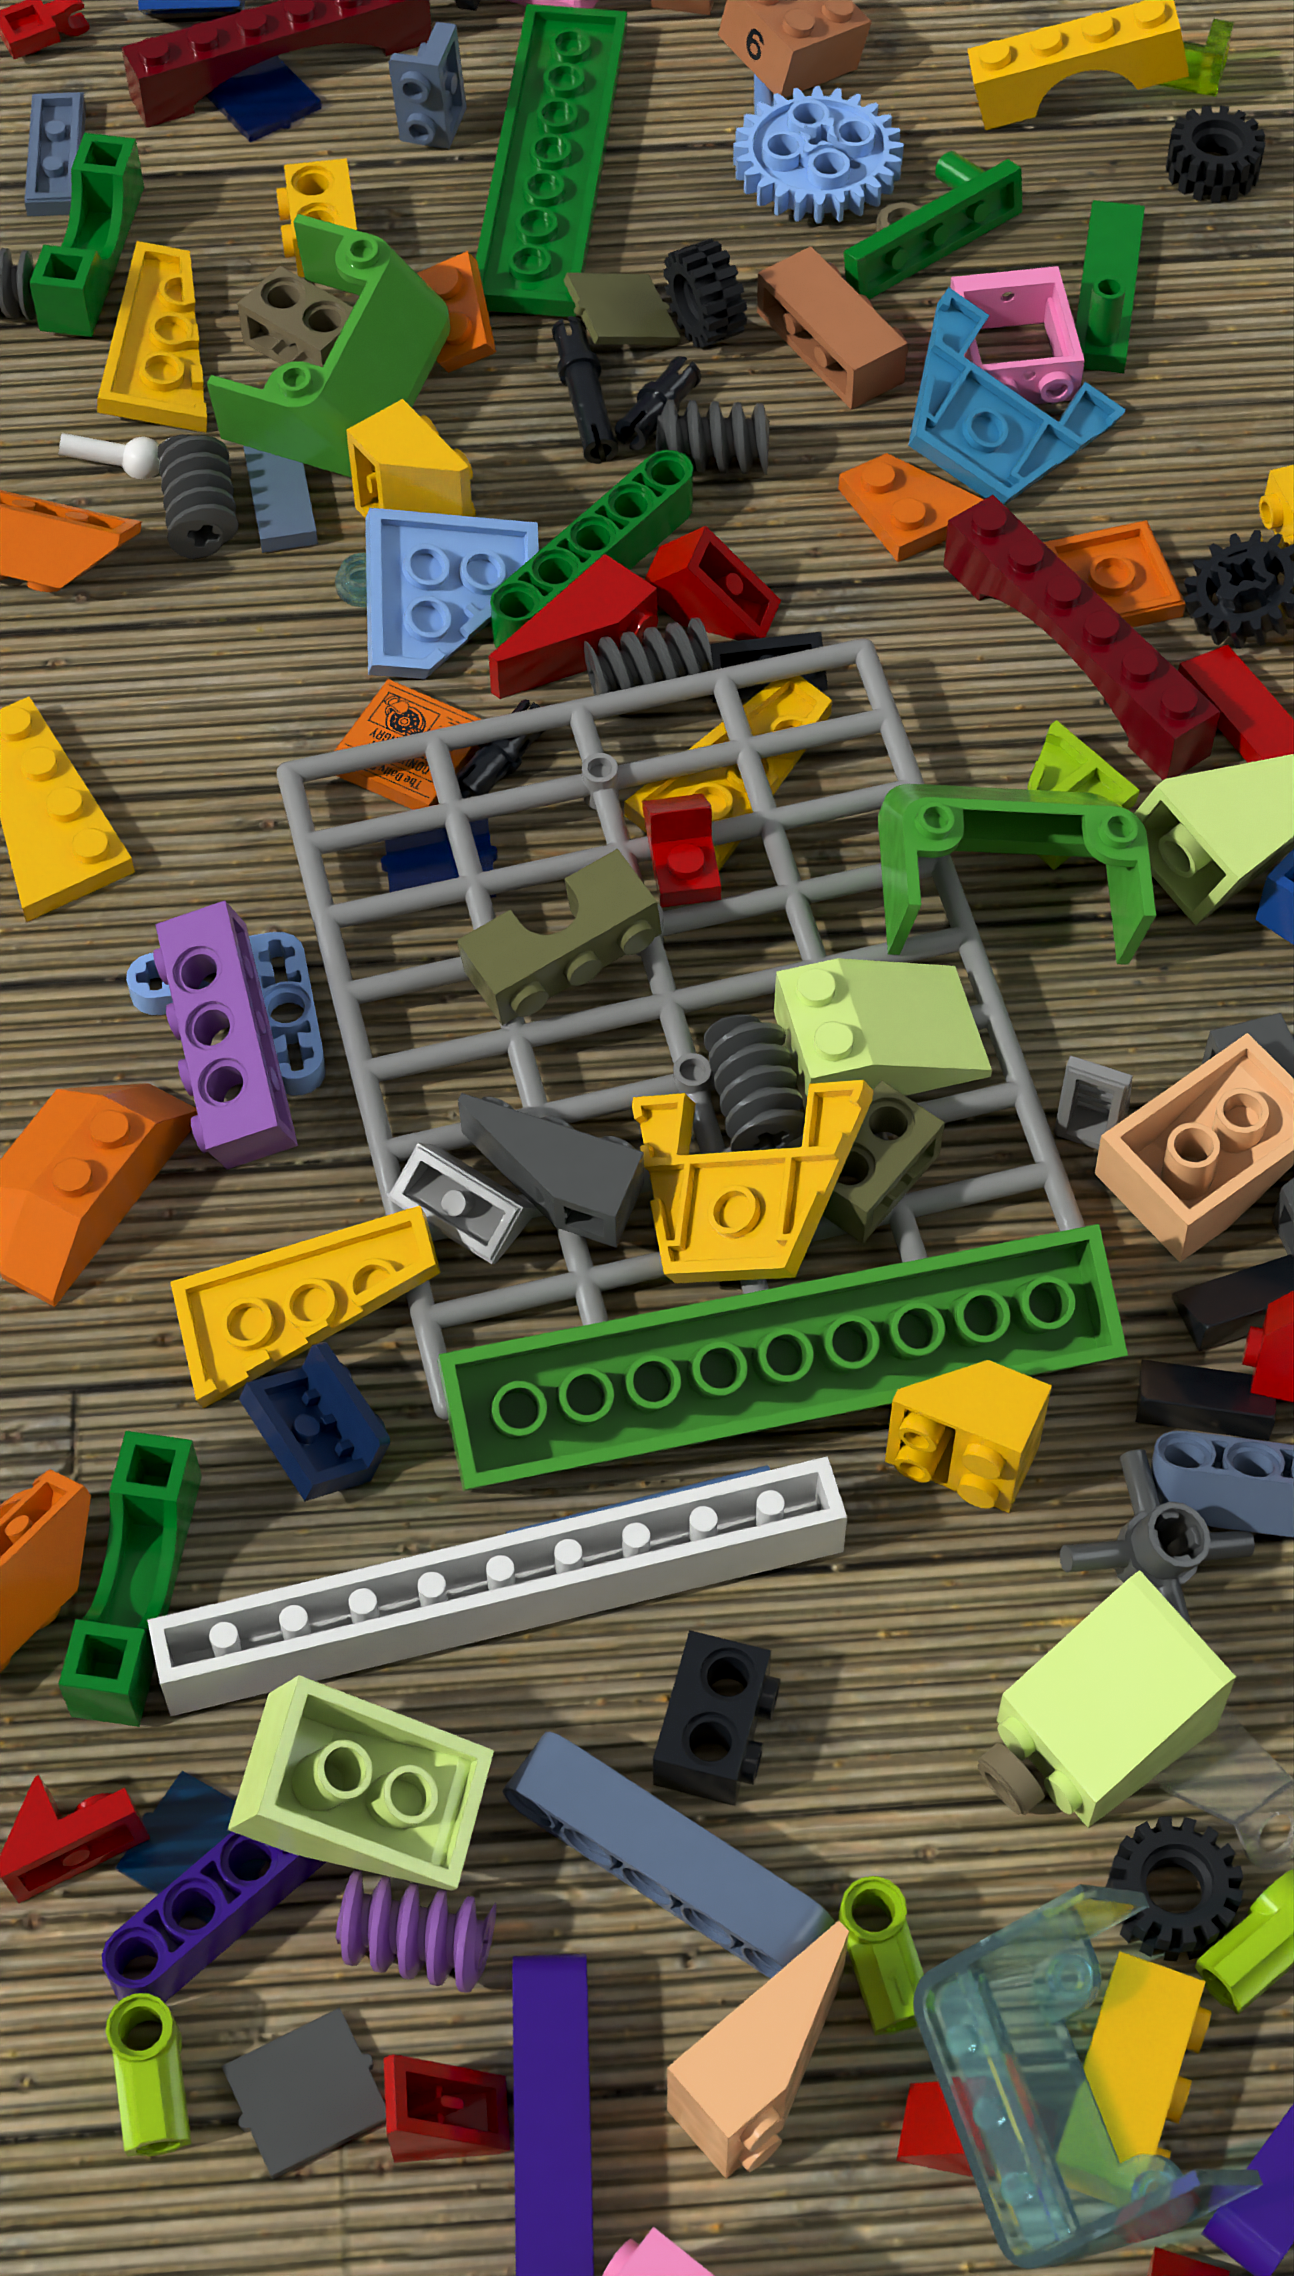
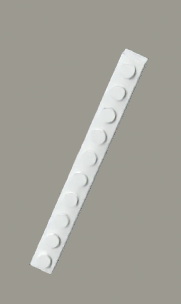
(498, 1585)

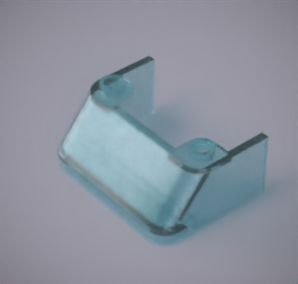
(1024, 2099)

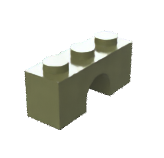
(524, 969)

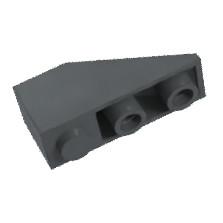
(569, 1175)

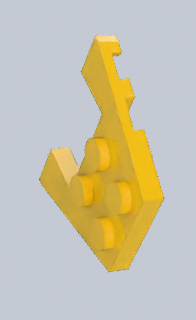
(744, 1209)

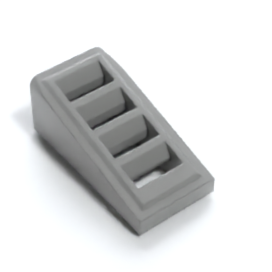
(1091, 1101)

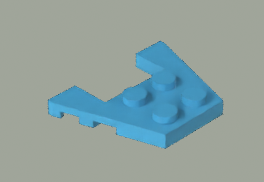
(983, 427)

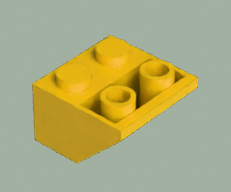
(407, 465)
(969, 1431)

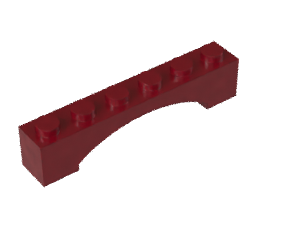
(181, 67)
(1159, 709)

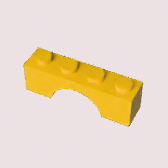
(1132, 40)

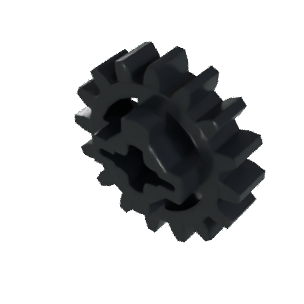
(1245, 588)

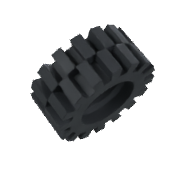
(1219, 134)
(705, 293)
(1202, 1857)

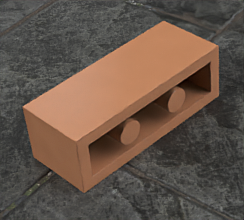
(832, 327)

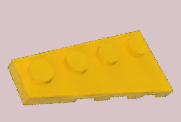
(154, 349)
(775, 708)
(50, 819)
(283, 1301)

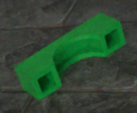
(75, 277)
(149, 1522)

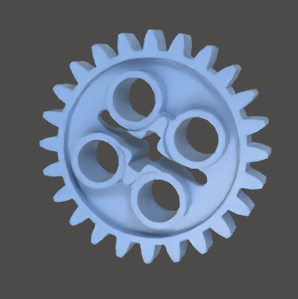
(818, 154)

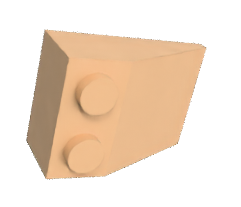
(1203, 1147)
(746, 2071)

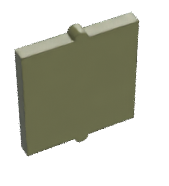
(621, 309)

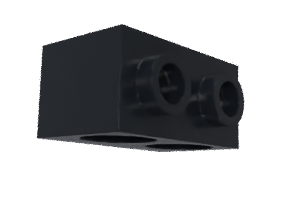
(703, 1716)

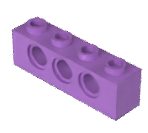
(259, 1116)

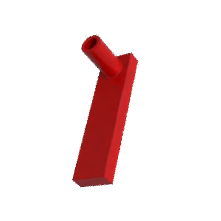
(1248, 711)

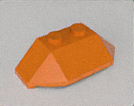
(55, 541)
(78, 1178)
(39, 1556)

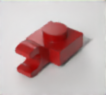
(36, 25)

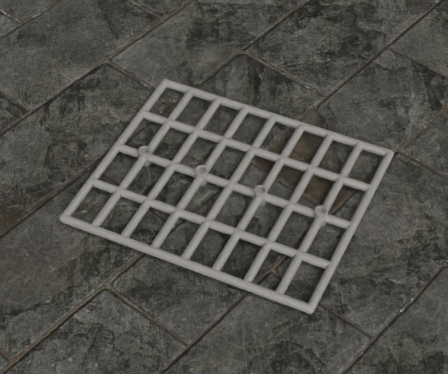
(691, 1071)

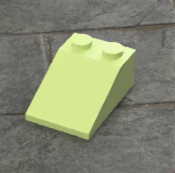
(879, 1025)
(360, 1786)

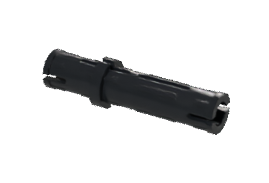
(580, 372)

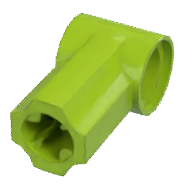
(1254, 1951)
(883, 1960)
(149, 2080)

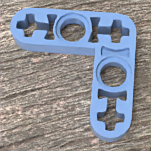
(295, 990)

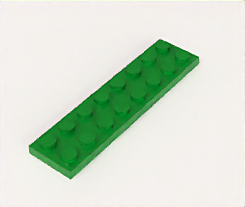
(550, 158)

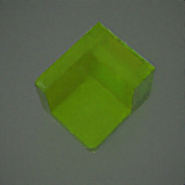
(1206, 62)

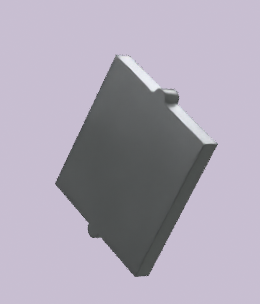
(306, 2093)

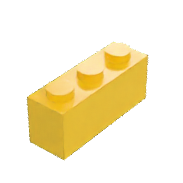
(1138, 2052)

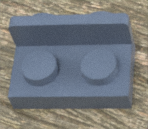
(430, 89)

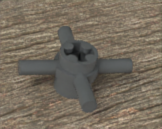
(1159, 1540)

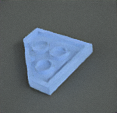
(434, 583)

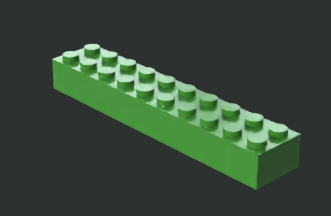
(775, 1356)

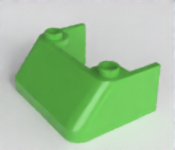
(373, 364)
(946, 819)

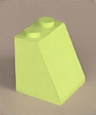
(1218, 830)
(1115, 1701)

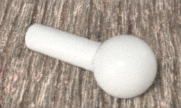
(136, 457)

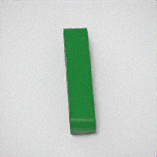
(620, 524)

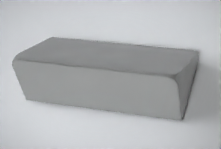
(461, 1202)

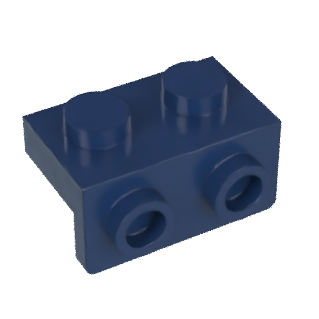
(318, 1424)

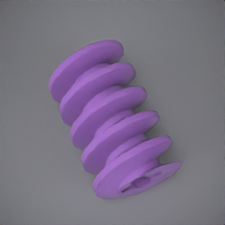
(414, 1933)

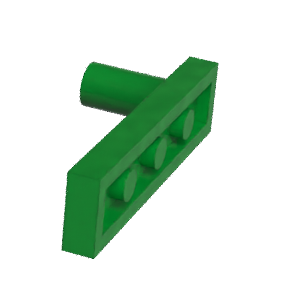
(973, 207)
(1109, 284)

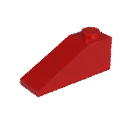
(551, 644)

